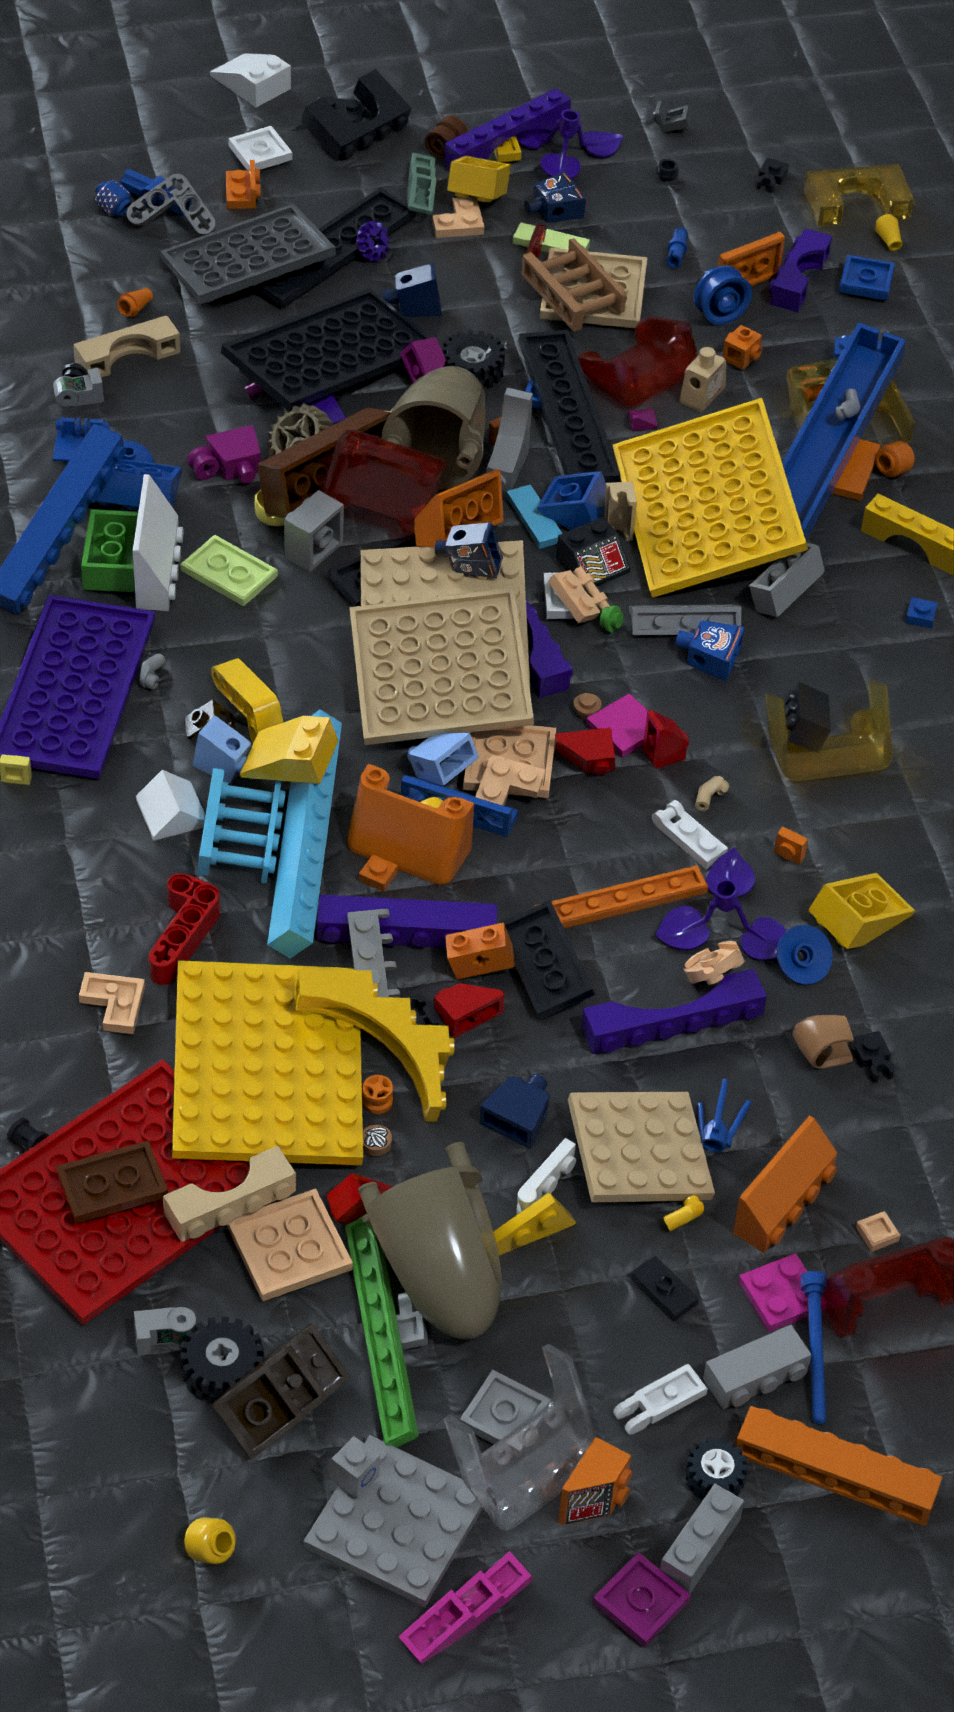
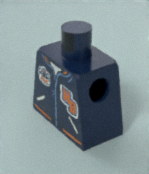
(557, 199)
(472, 550)

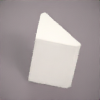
(170, 806)

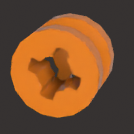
(375, 1086)

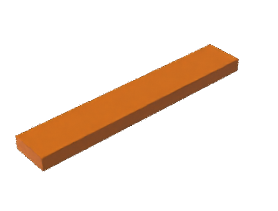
(630, 896)

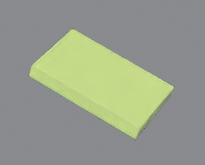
(229, 570)

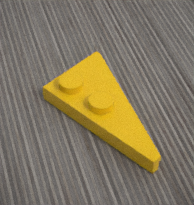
(533, 1223)

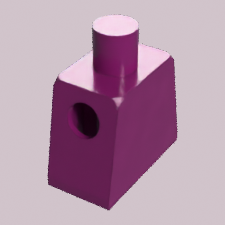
(236, 453)

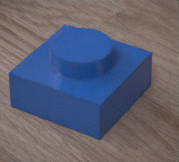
(921, 612)

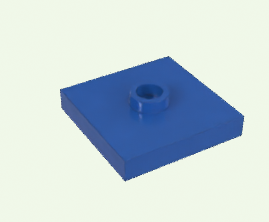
(867, 277)

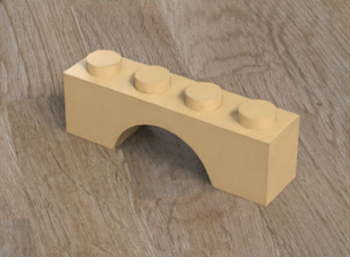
(153, 338)
(195, 1211)

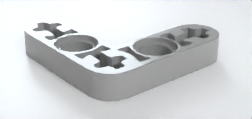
(179, 197)

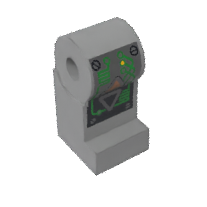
(79, 390)
(162, 1327)

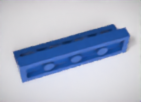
(487, 814)

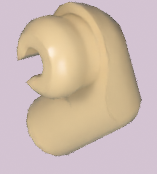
(715, 784)

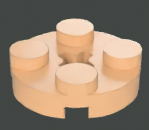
(712, 965)

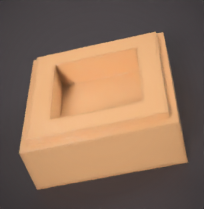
(878, 1231)

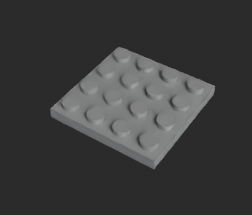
(400, 1527)

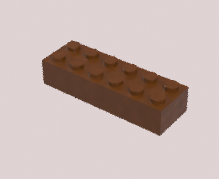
(303, 468)

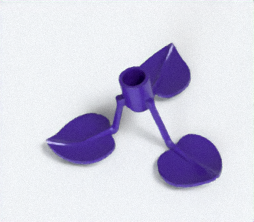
(596, 143)
(726, 880)

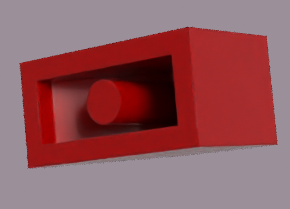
(663, 740)
(588, 749)
(467, 1007)
(346, 1200)

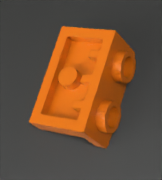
(241, 188)

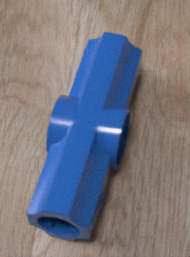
(140, 185)

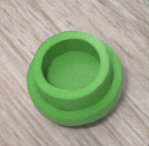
(611, 618)

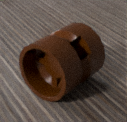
(446, 130)

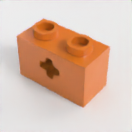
(480, 951)

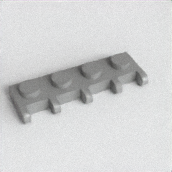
(367, 947)

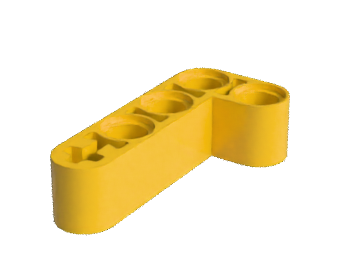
(248, 695)

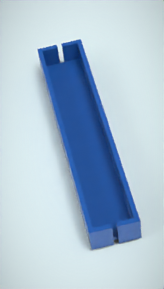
(826, 442)

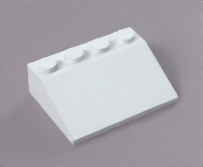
(156, 549)

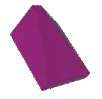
(642, 419)

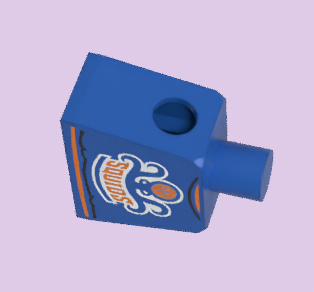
(712, 647)

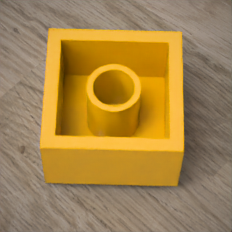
(478, 178)

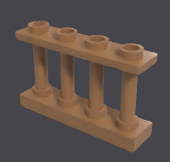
(563, 300)

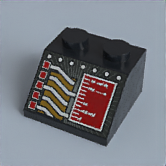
(595, 549)

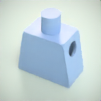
(221, 748)
(442, 757)

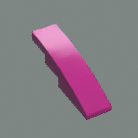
(466, 1608)

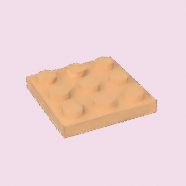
(523, 744)
(289, 1245)

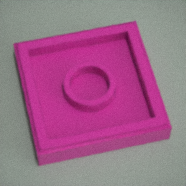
(626, 721)

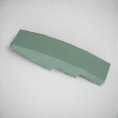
(421, 183)

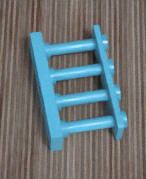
(218, 811)

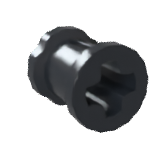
(24, 1134)

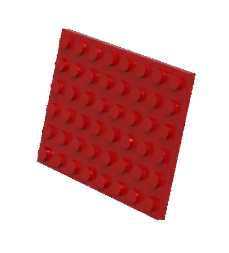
(110, 1255)

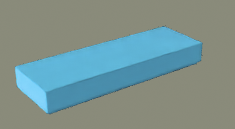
(540, 527)

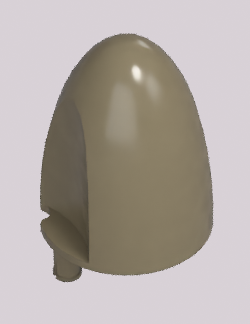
(442, 418)
(441, 1244)

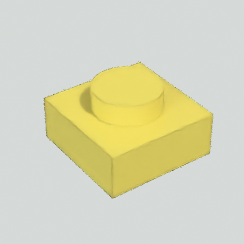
(15, 769)

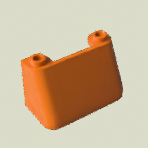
(409, 833)

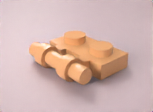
(572, 592)

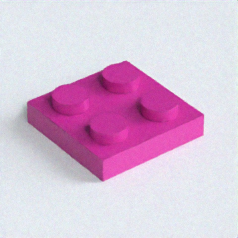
(777, 1292)

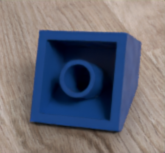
(574, 499)

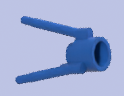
(715, 1134)

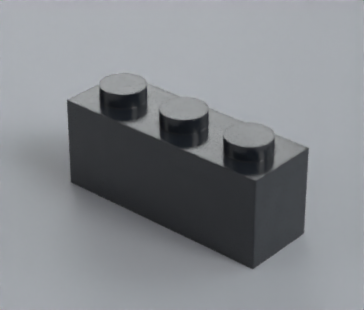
(807, 717)

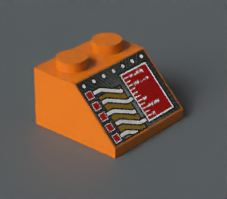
(596, 1484)

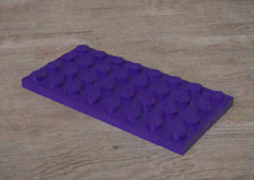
(74, 685)

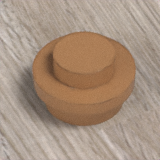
(587, 704)

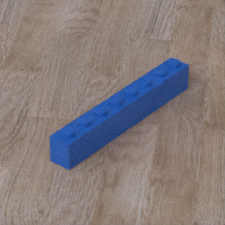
(58, 516)

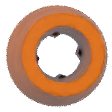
(133, 302)

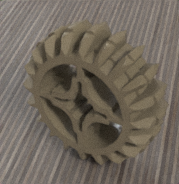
(296, 427)

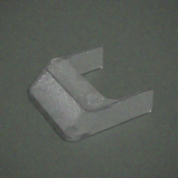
(532, 1460)

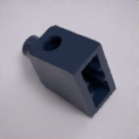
(416, 292)
(517, 1109)

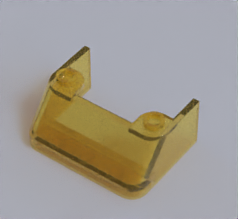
(861, 751)

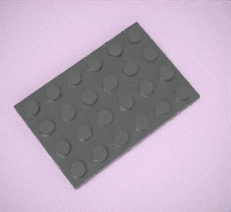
(247, 253)

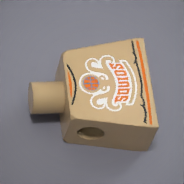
(703, 380)

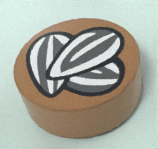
(376, 1140)

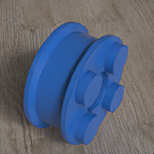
(722, 295)

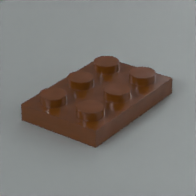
(111, 1182)

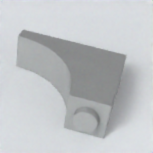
(512, 438)

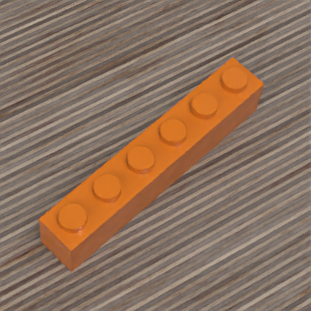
(838, 1465)

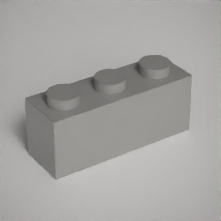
(786, 580)
(757, 1367)
(702, 1537)

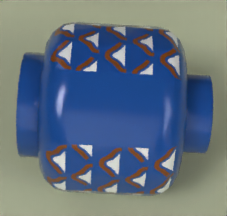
(113, 198)

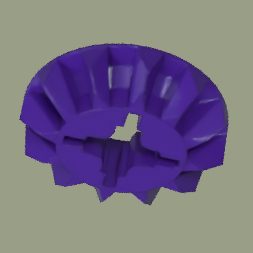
(366, 244)

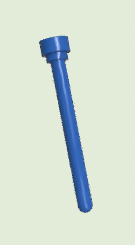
(813, 1285)

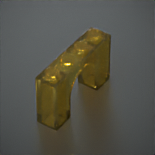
(882, 182)

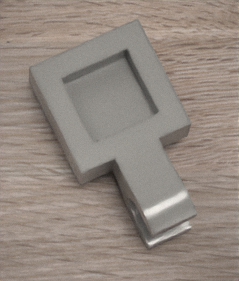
(411, 1324)

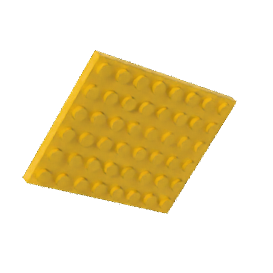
(709, 498)
(260, 1070)

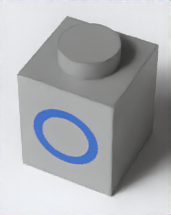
(355, 1467)

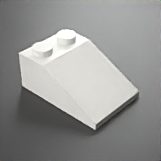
(255, 77)

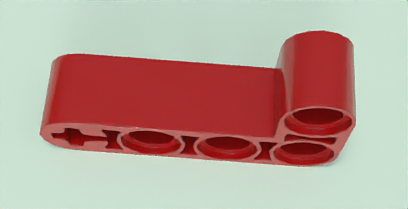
(197, 912)

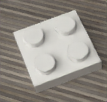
(262, 146)

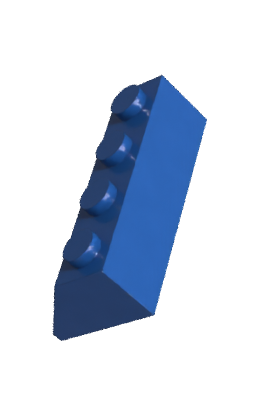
(127, 481)

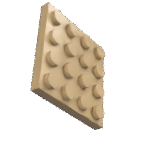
(625, 270)
(640, 1146)

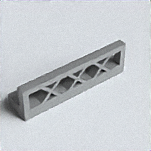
(673, 618)

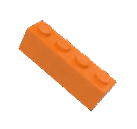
(462, 505)
(785, 1186)

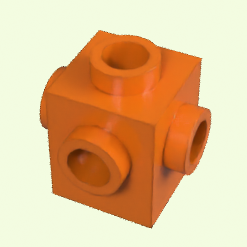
(742, 347)

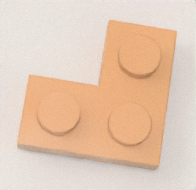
(464, 221)
(509, 775)
(119, 994)

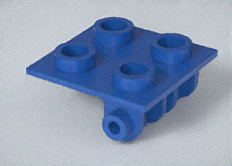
(71, 435)

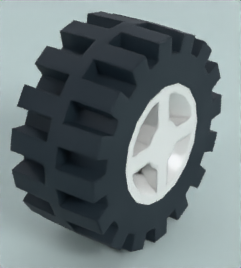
(719, 1458)

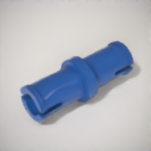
(677, 247)

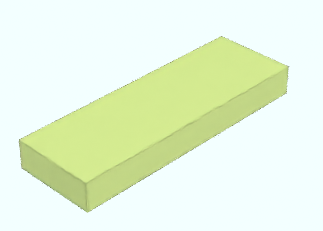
(552, 239)

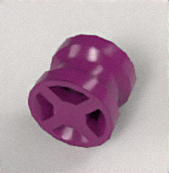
(203, 463)

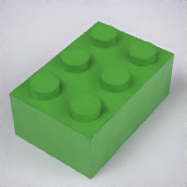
(109, 551)

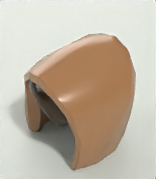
(824, 1040)

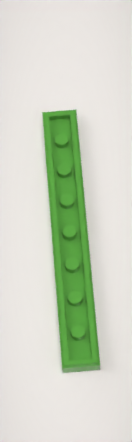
(382, 1335)

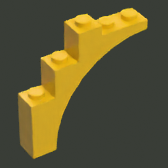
(355, 999)

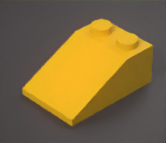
(292, 751)
(859, 909)

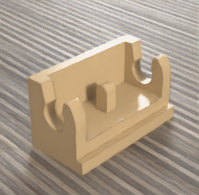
(621, 507)

